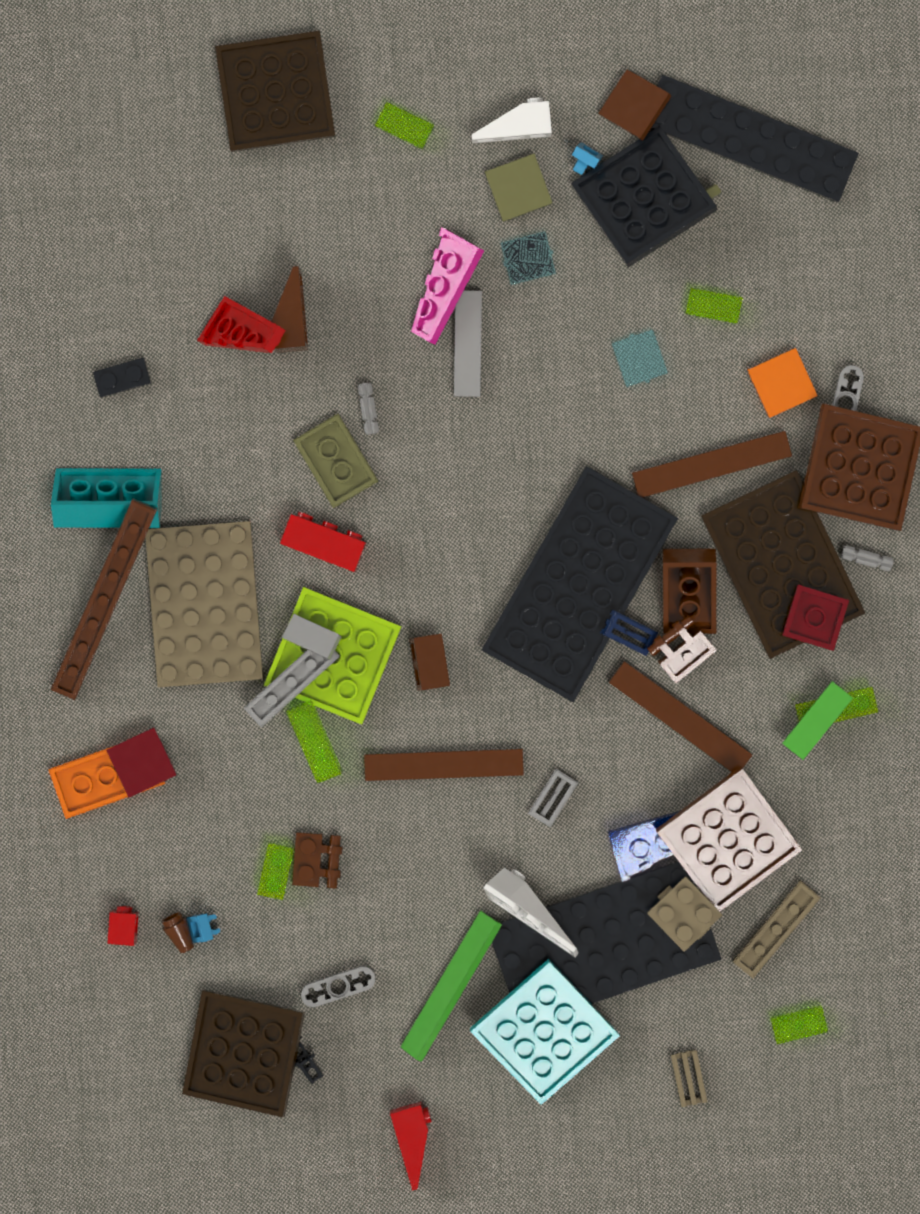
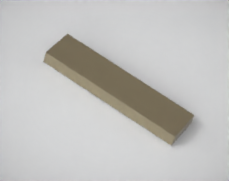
(776, 929)

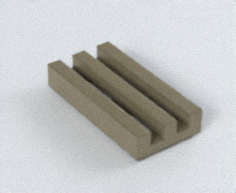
(693, 1099)

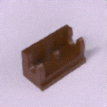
(429, 662)

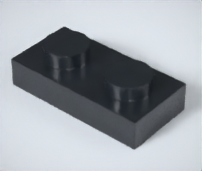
(122, 377)

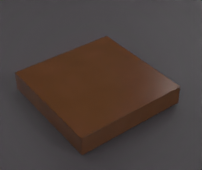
(634, 104)

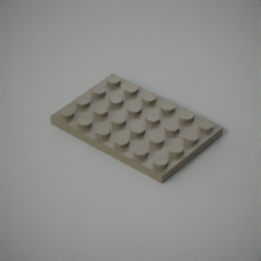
(204, 604)

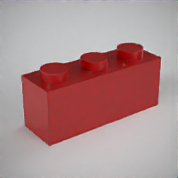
(323, 541)

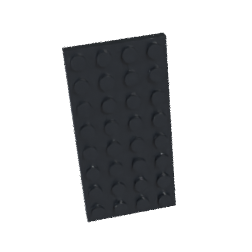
(577, 577)
(613, 936)

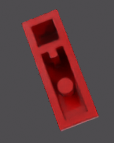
(411, 1132)

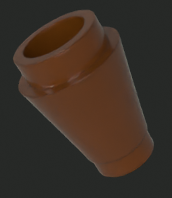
(178, 932)

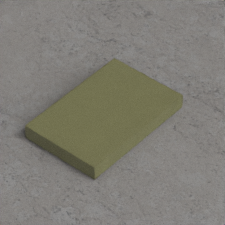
(335, 460)

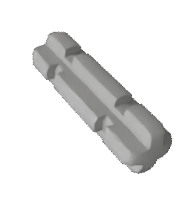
(368, 408)
(867, 558)

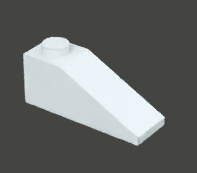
(522, 122)

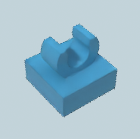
(586, 157)
(200, 927)

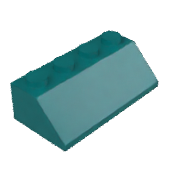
(103, 495)

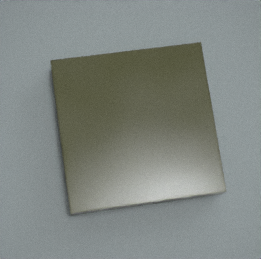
(518, 187)

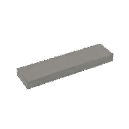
(468, 345)
(287, 686)

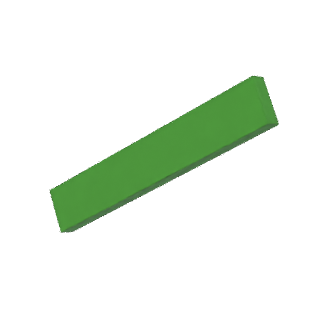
(451, 986)

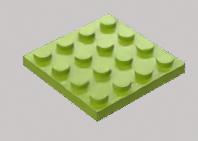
(363, 649)

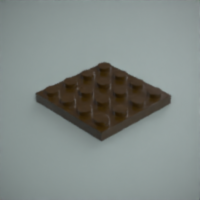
(275, 91)
(243, 1053)

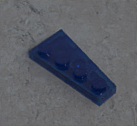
(639, 846)

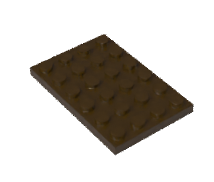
(771, 550)

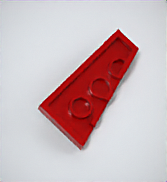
(240, 329)

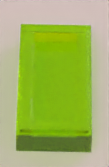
(404, 125)
(713, 305)

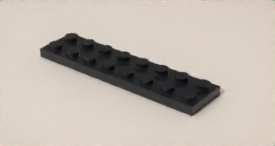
(755, 140)

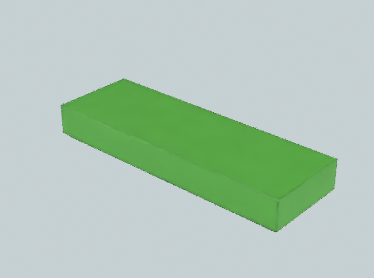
(817, 720)

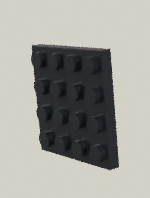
(644, 196)

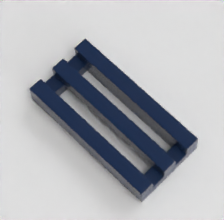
(612, 624)

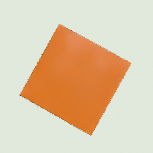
(782, 383)

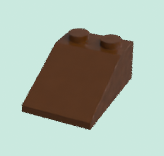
(291, 315)
(690, 588)

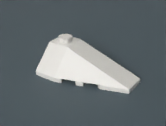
(516, 897)

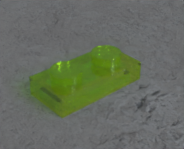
(275, 871)
(799, 1024)

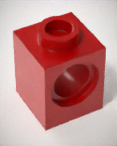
(123, 926)

